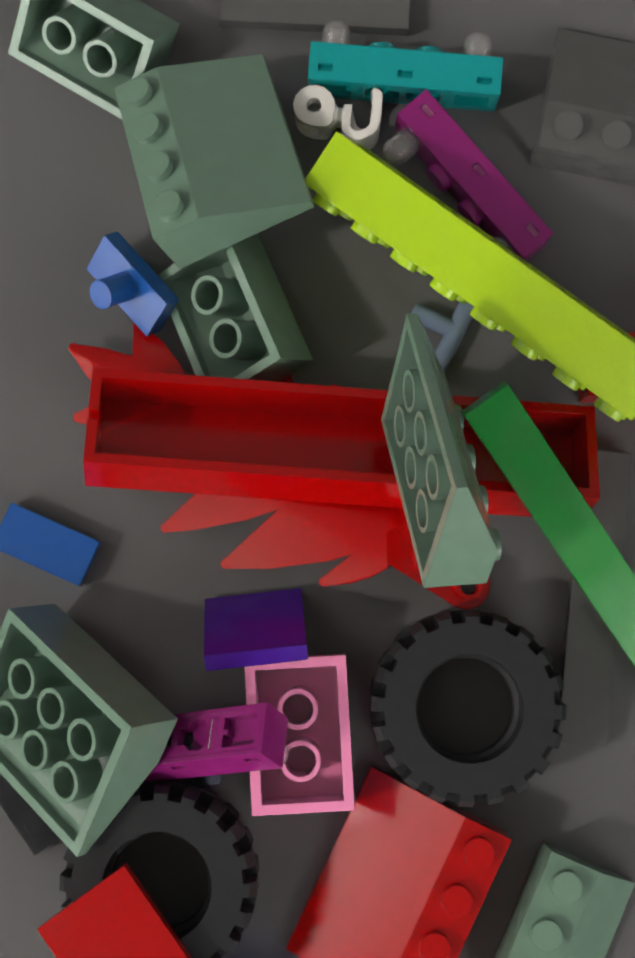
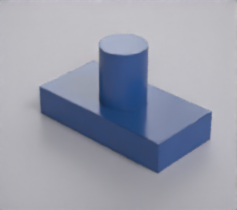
(130, 283)

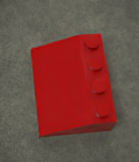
(400, 878)

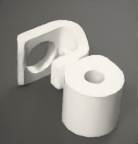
(319, 116)

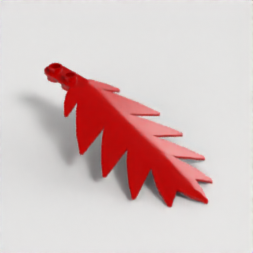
(297, 529)

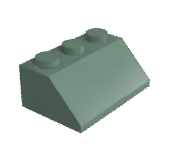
(92, 43)
(236, 315)
(565, 909)

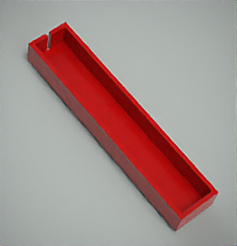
(286, 440)

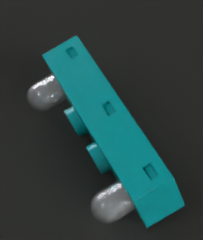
(401, 75)

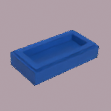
(47, 544)

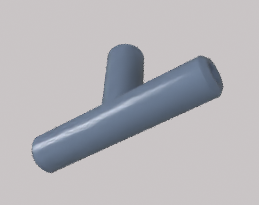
(451, 329)

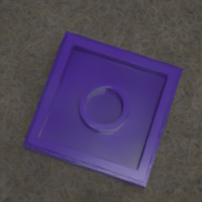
(254, 629)

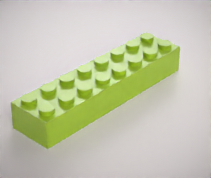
(479, 271)

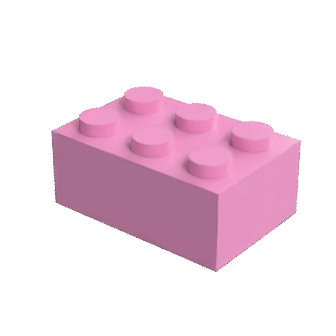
(317, 736)

